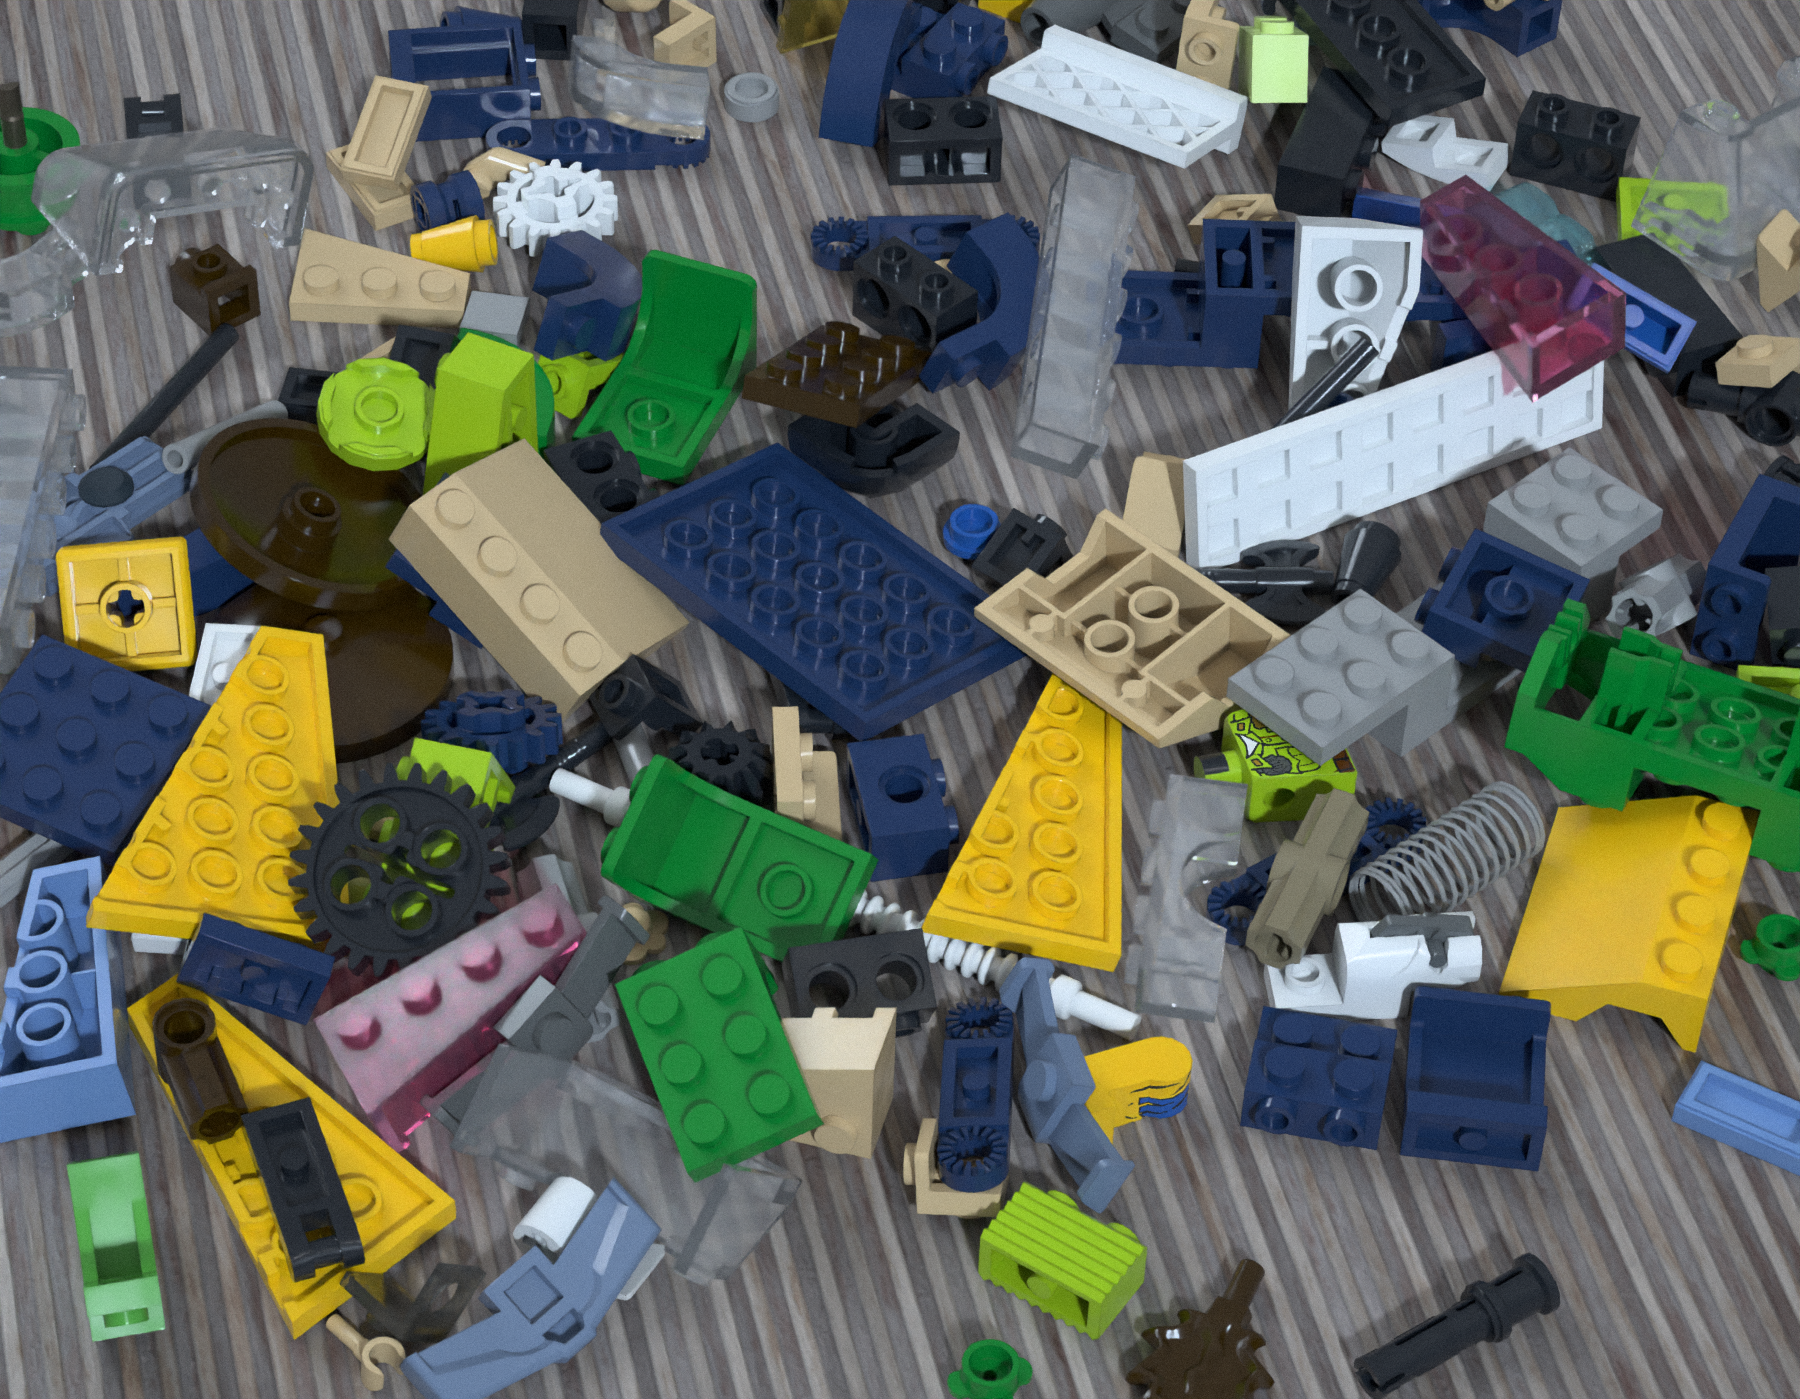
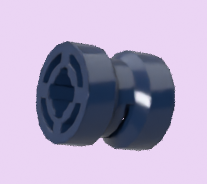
(446, 202)

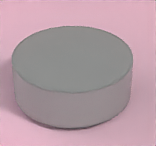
(751, 97)

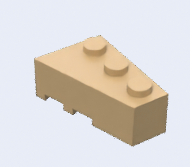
(848, 1074)

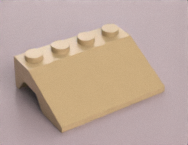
(534, 576)
(1134, 632)

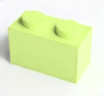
(1273, 61)

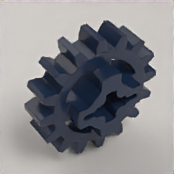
(500, 724)

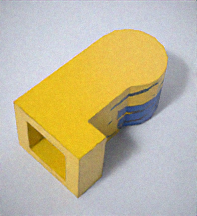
(1138, 1082)

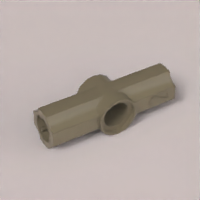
(1307, 879)

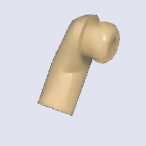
(496, 166)

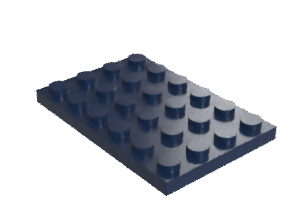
(814, 589)

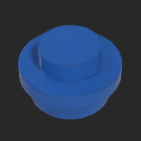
(970, 530)

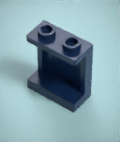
(1735, 583)
(1475, 1078)

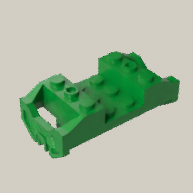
(1660, 720)

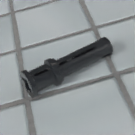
(1482, 1314)

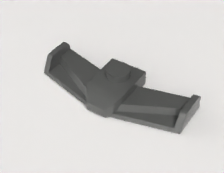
(551, 1016)

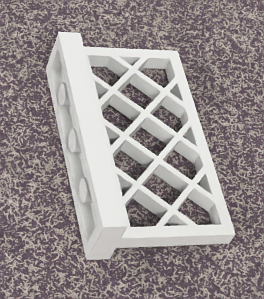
(1124, 98)

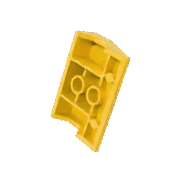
(1634, 910)

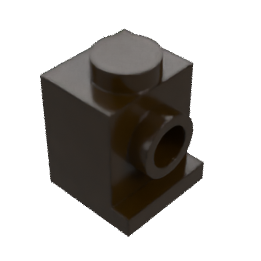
(206, 275)

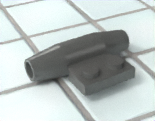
(1137, 26)

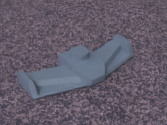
(1059, 1086)
(541, 1308)

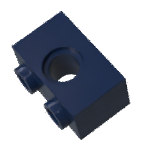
(900, 806)

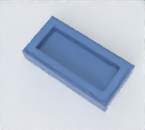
(1742, 1116)

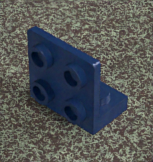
(255, 969)

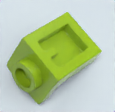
(574, 377)

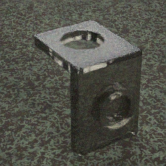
(411, 1319)

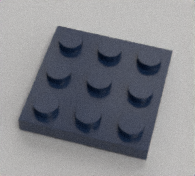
(87, 747)

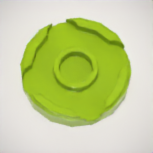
(376, 414)

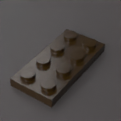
(837, 374)

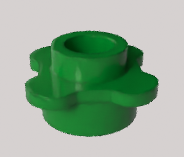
(1775, 946)
(994, 1360)

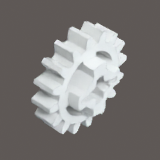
(552, 204)

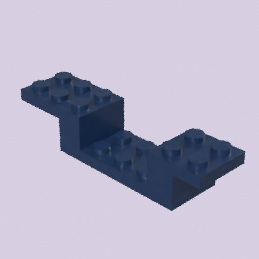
(1220, 310)

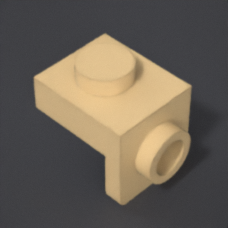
(1759, 361)
(935, 1197)

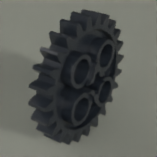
(427, 820)

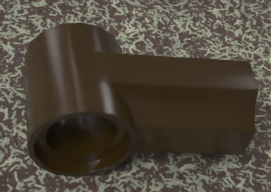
(197, 1070)

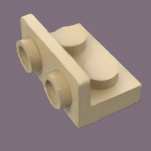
(1208, 43)
(803, 778)

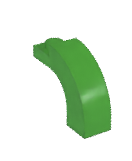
(115, 1246)

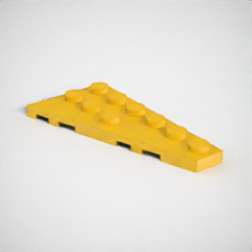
(1047, 843)
(387, 1195)

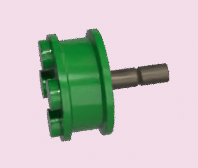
(25, 140)

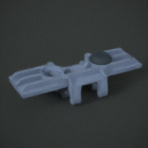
(114, 499)

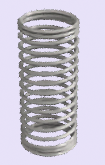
(1394, 887)

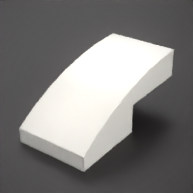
(1432, 149)

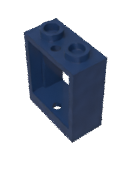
(468, 53)

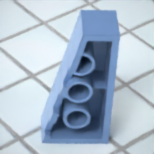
(64, 1012)

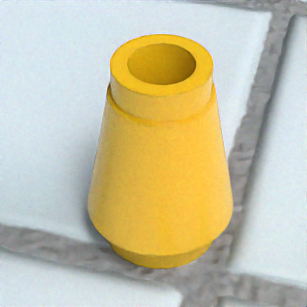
(458, 245)

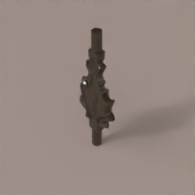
(1208, 1351)

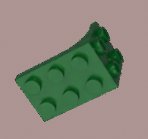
(681, 365)
(732, 863)
(718, 1052)

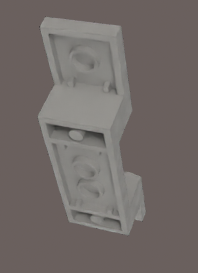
(1383, 677)

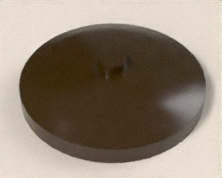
(301, 515)
(379, 662)

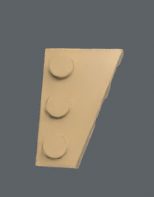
(370, 285)

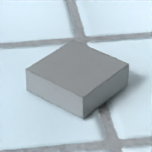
(497, 315)

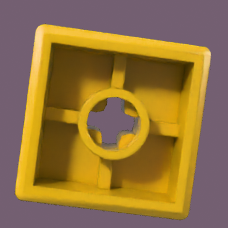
(153, 572)

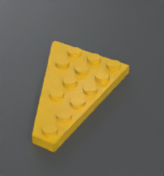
(235, 805)

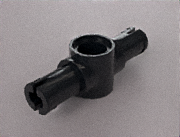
(1768, 413)

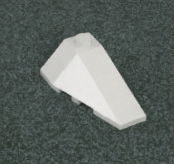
(1346, 285)

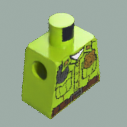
(1277, 774)

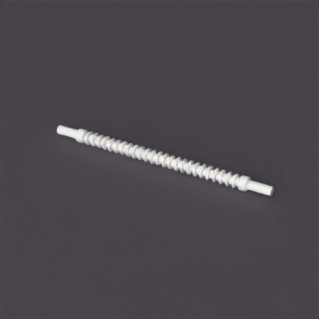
(872, 915)

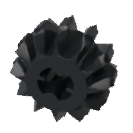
(728, 761)

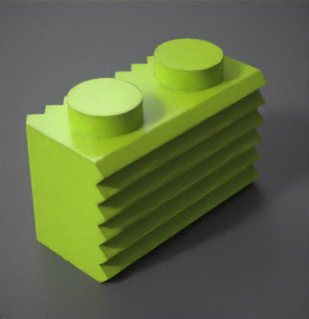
(1062, 1259)

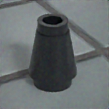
(1366, 560)

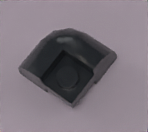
(880, 454)

